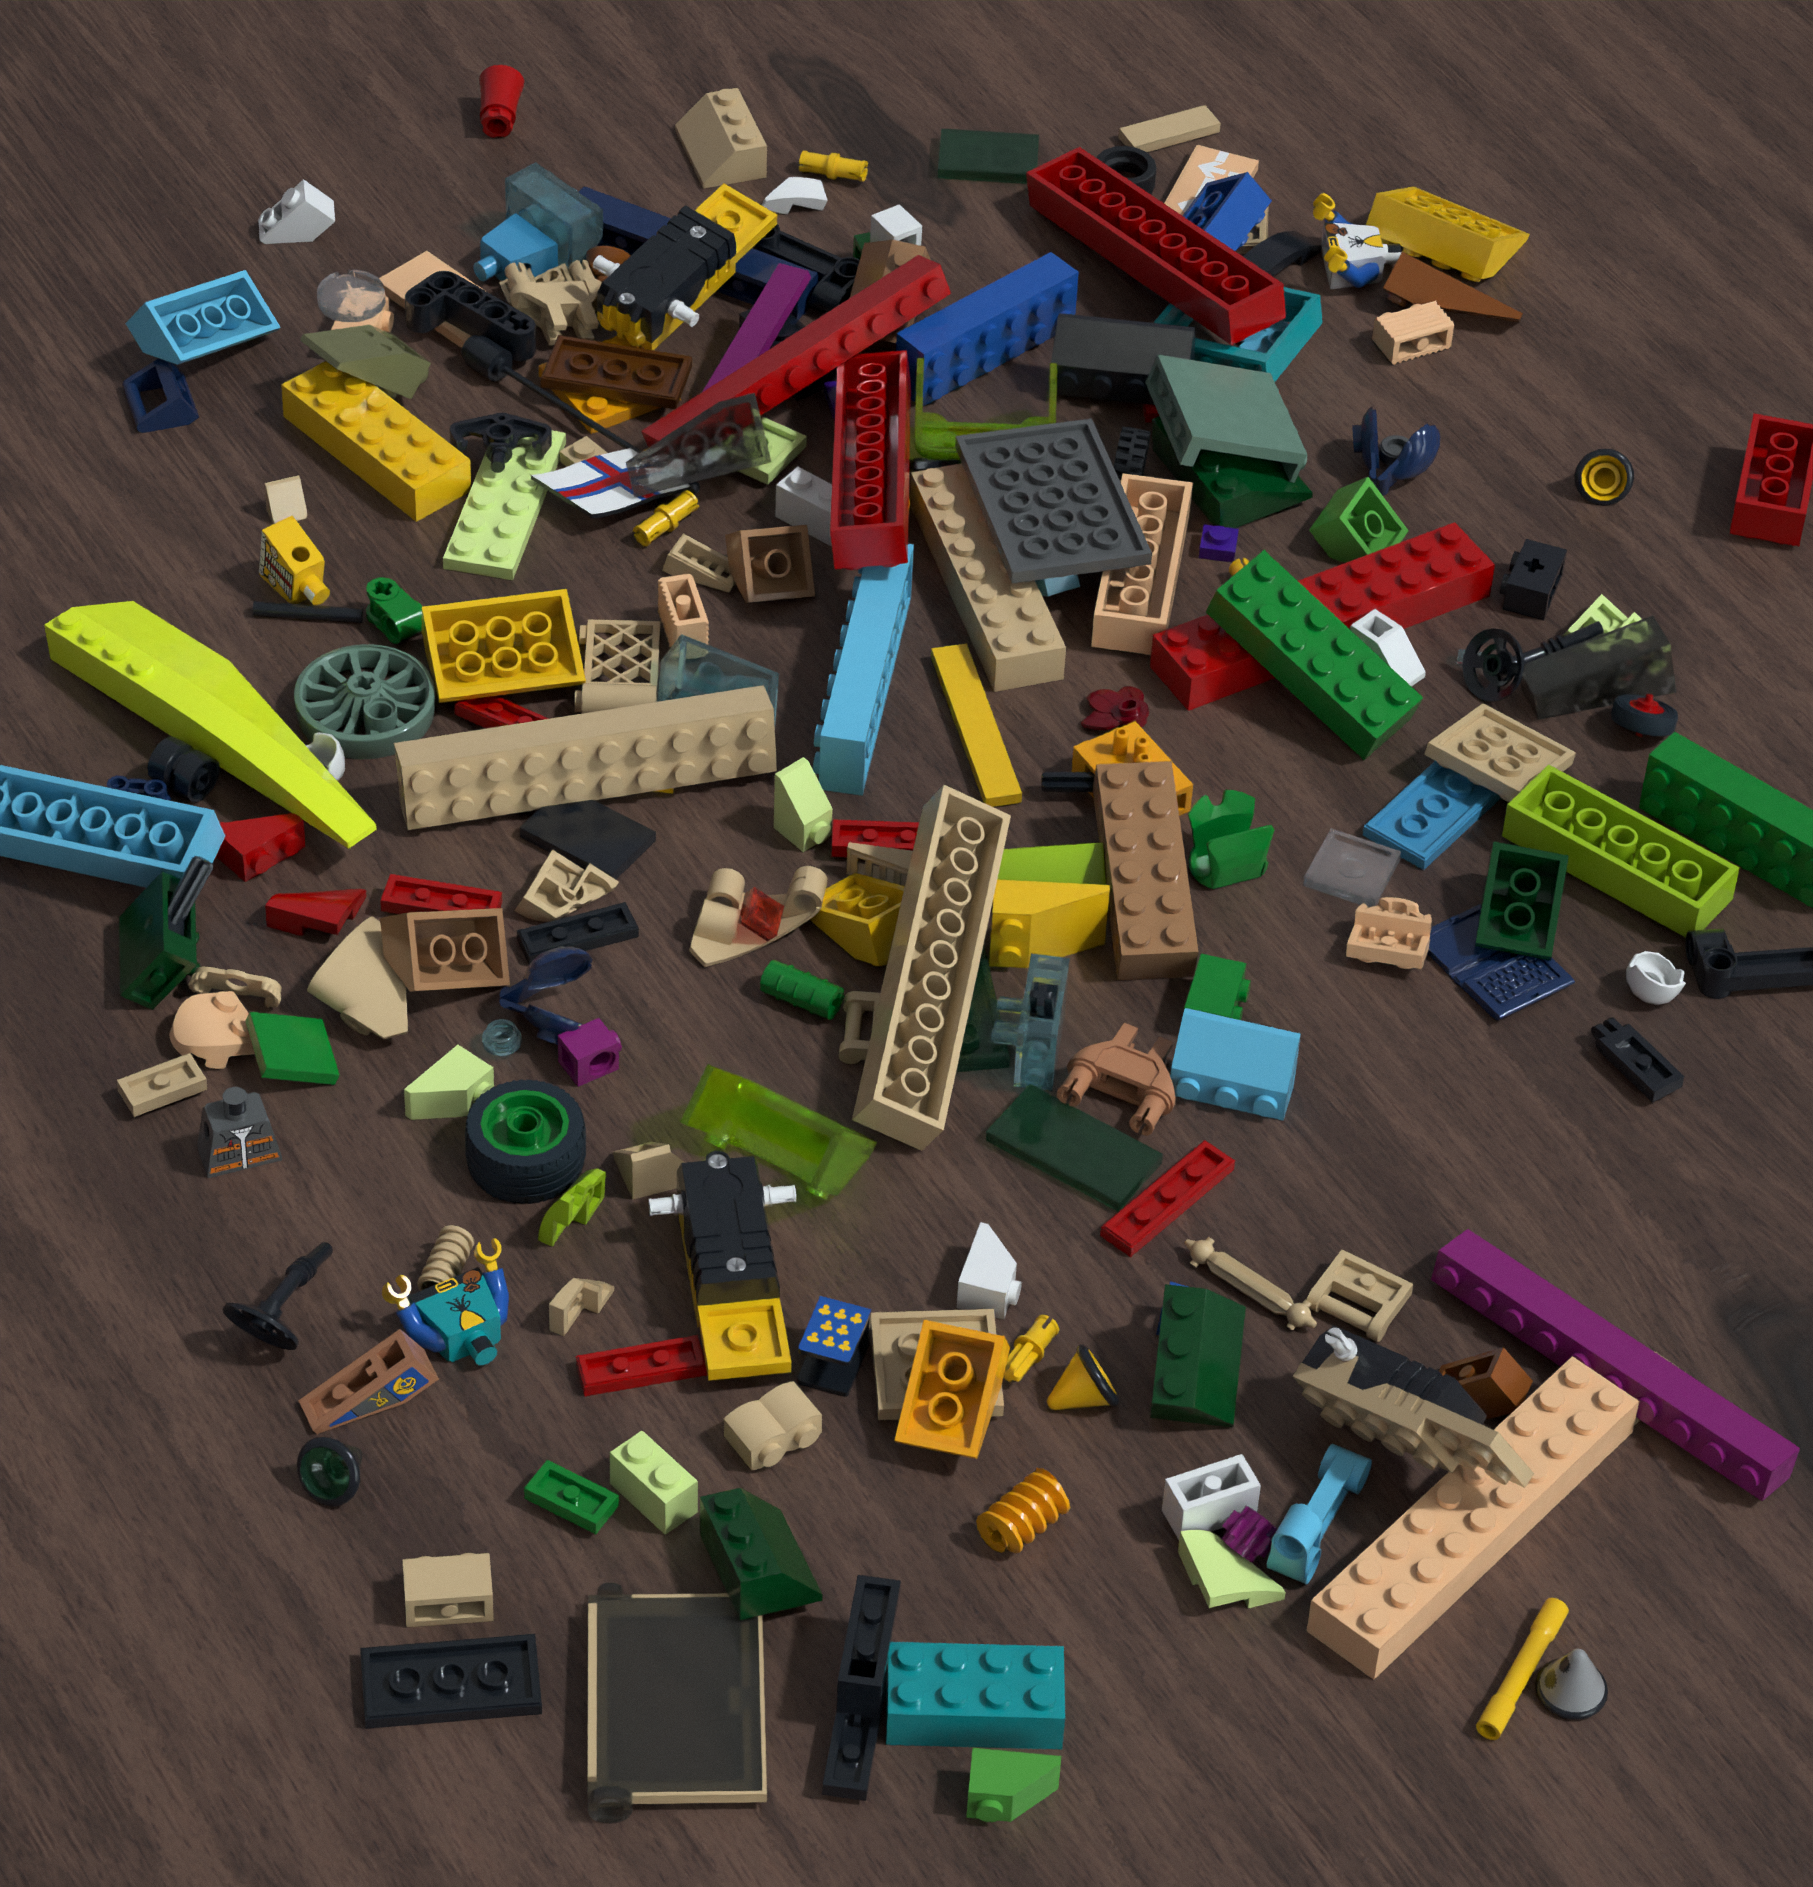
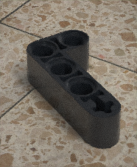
(471, 309)

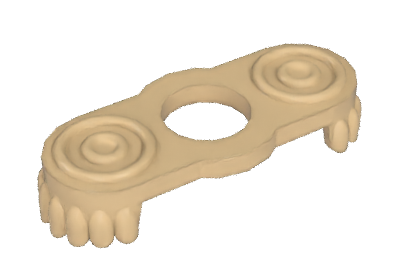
(208, 977)

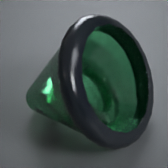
(329, 1470)

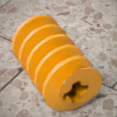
(1023, 1512)

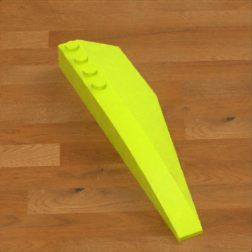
(205, 704)

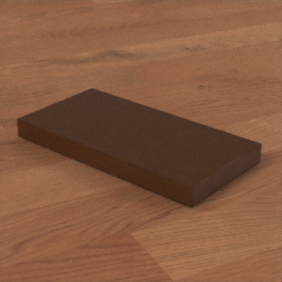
(616, 372)

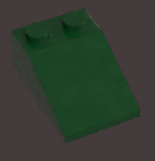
(1521, 900)

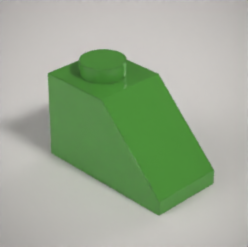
(1009, 1783)

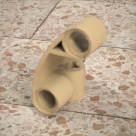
(717, 930)

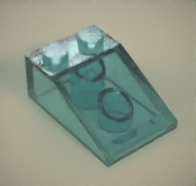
(700, 669)

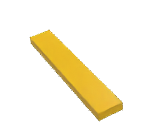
(976, 725)

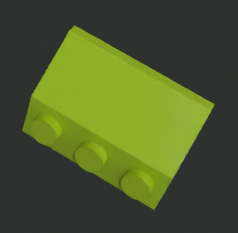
(1055, 863)

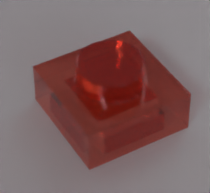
(761, 914)

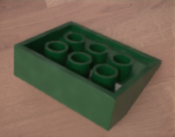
(1231, 486)

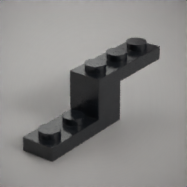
(861, 1688)

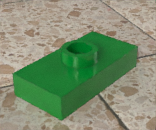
(571, 1496)

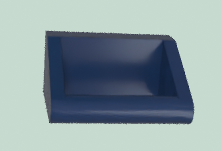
(175, 412)

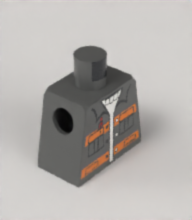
(236, 1134)

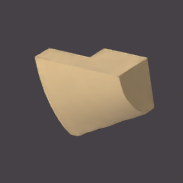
(563, 888)

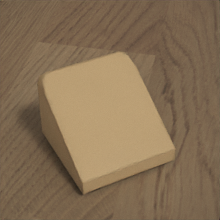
(285, 499)

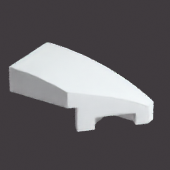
(796, 191)

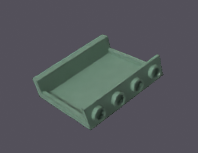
(1224, 412)

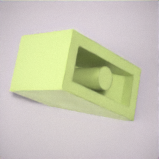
(801, 806)
(448, 1086)

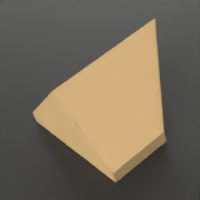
(648, 1168)

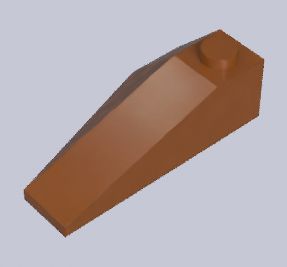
(1419, 284)

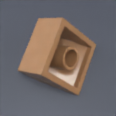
(771, 563)

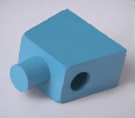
(515, 242)

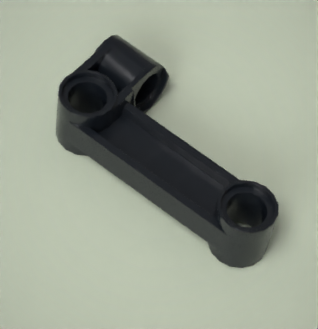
(835, 273)
(1723, 971)

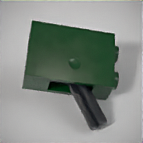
(161, 935)

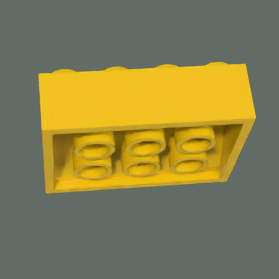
(1444, 232)
(502, 645)

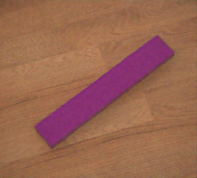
(763, 320)

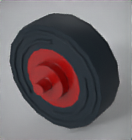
(1644, 715)

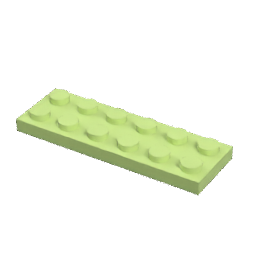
(501, 512)

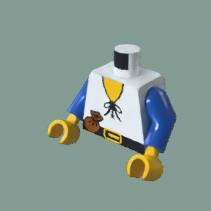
(1351, 251)

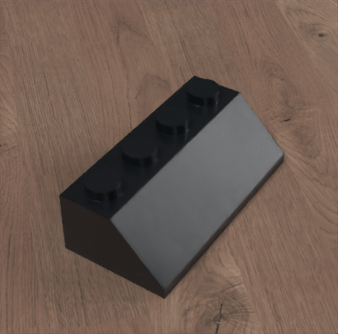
(1114, 355)

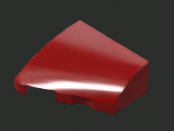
(314, 910)

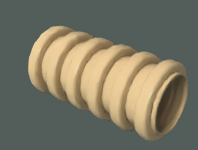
(447, 1256)

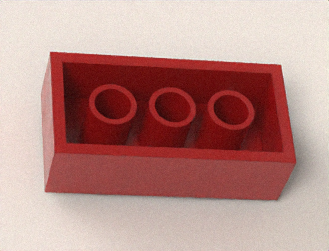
(1775, 481)

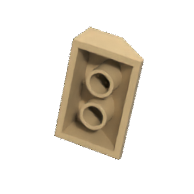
(723, 140)

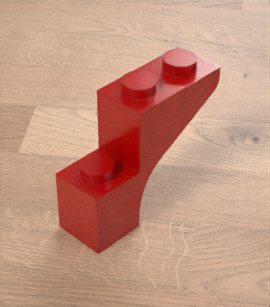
(260, 843)

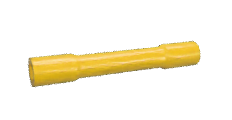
(1503, 1702)

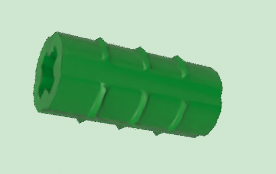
(802, 989)

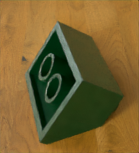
(1198, 1357)
(755, 1554)

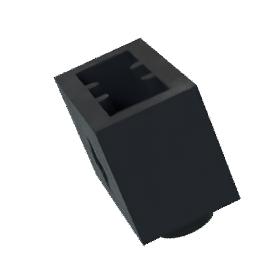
(1533, 579)

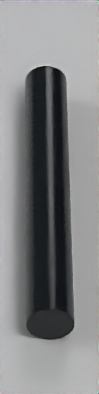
(311, 612)

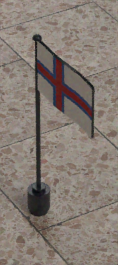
(592, 486)

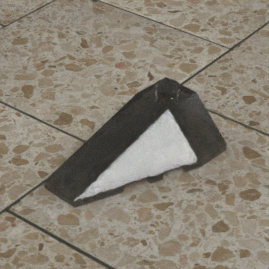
(710, 445)

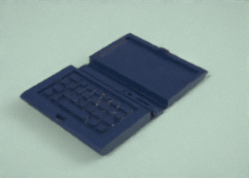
(1493, 978)

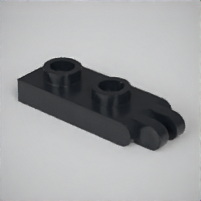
(1636, 1059)

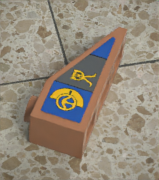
(371, 1384)

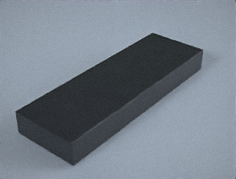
(581, 931)

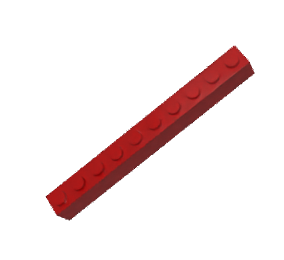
(821, 344)

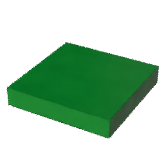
(292, 1048)

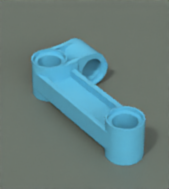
(1298, 1538)

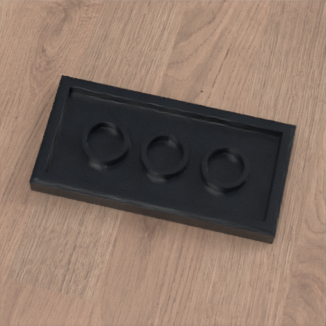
(450, 1681)

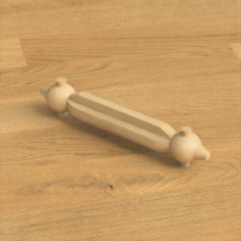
(1250, 1283)

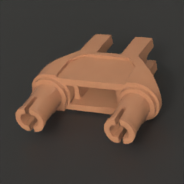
(1125, 1074)

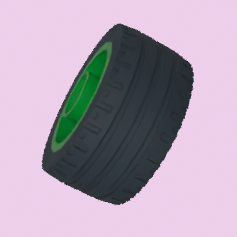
(525, 1141)

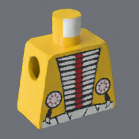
(292, 563)

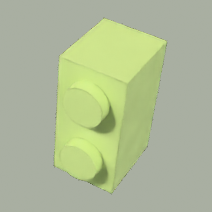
(653, 1482)

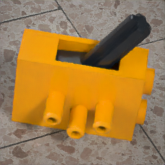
(1120, 745)

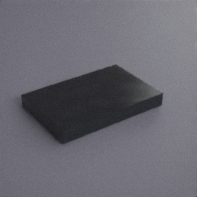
(589, 834)

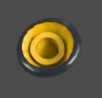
(1604, 477)
(1082, 1384)

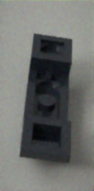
(1281, 250)

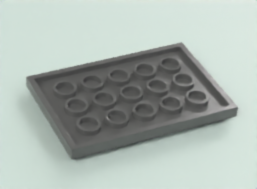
(1052, 500)

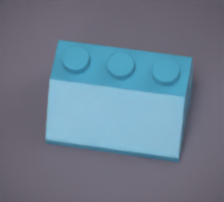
(1235, 1064)

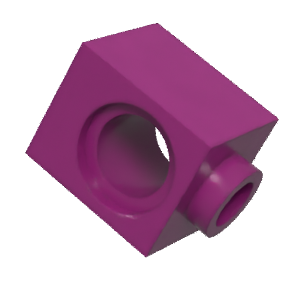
(589, 1052)

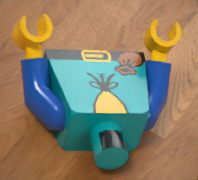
(458, 1314)

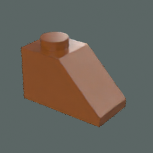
(1491, 1380)

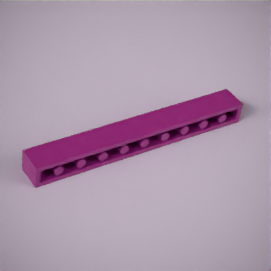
(1667, 1396)

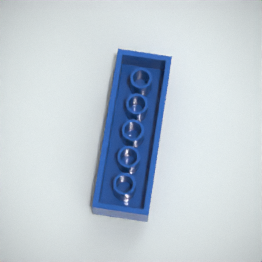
(989, 326)

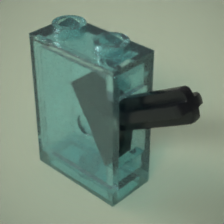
(1040, 1023)

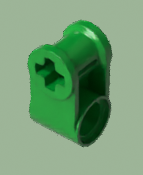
(393, 610)

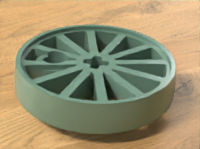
(365, 699)

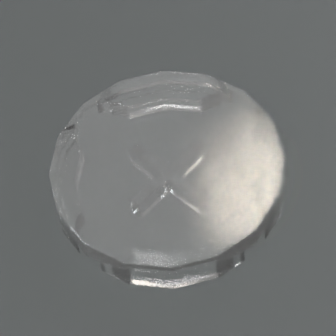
(351, 296)

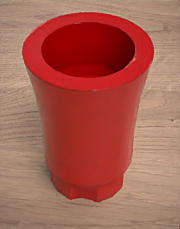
(500, 97)

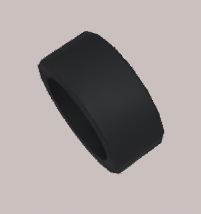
(1134, 161)

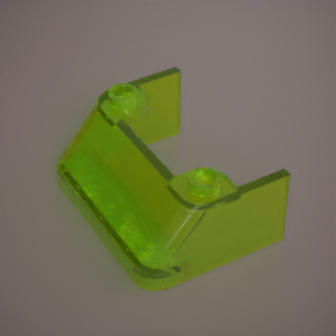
(936, 437)
(777, 1130)

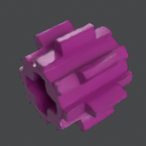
(1248, 1533)

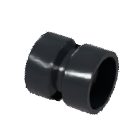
(183, 769)

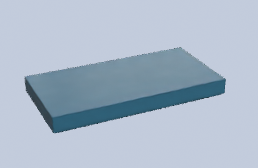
(1430, 815)

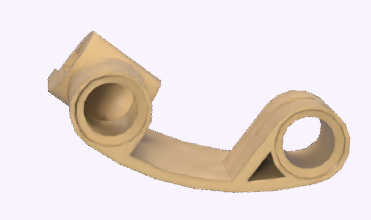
(363, 984)

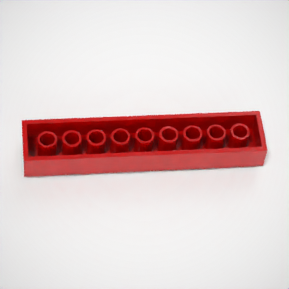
(1156, 245)
(871, 461)
(1401, 581)

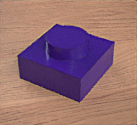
(1218, 543)

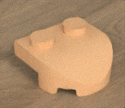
(1390, 934)
(212, 1028)

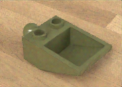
(372, 357)

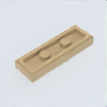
(1170, 129)

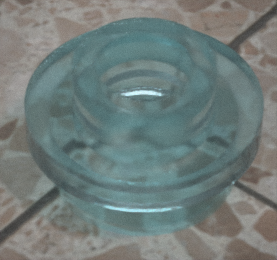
(501, 1038)

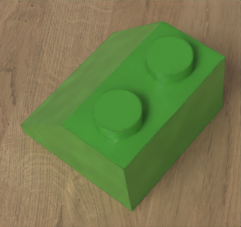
(1357, 523)

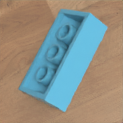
(202, 319)

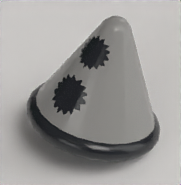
(1572, 1686)

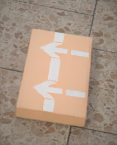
(1203, 167)

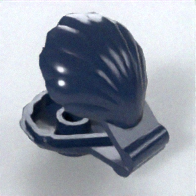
(1412, 461)
(547, 970)

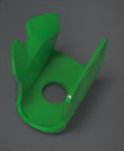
(1223, 843)

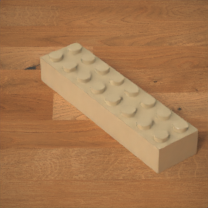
(1003, 618)

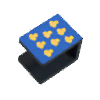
(834, 1346)

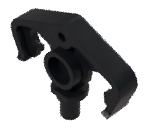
(501, 436)

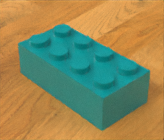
(975, 1695)

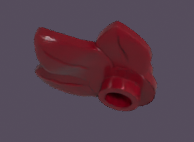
(1116, 708)

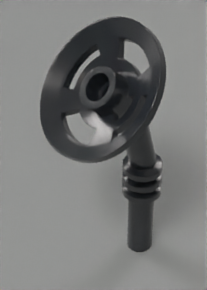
(1507, 665)
(265, 1318)

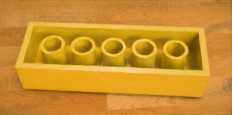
(377, 439)

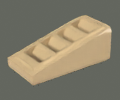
(695, 559)
(893, 862)

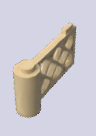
(620, 689)

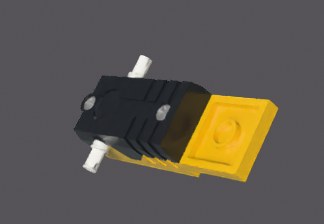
(679, 267)
(731, 1263)

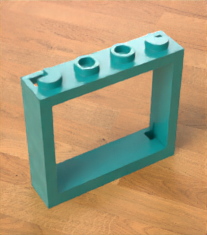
(1302, 312)

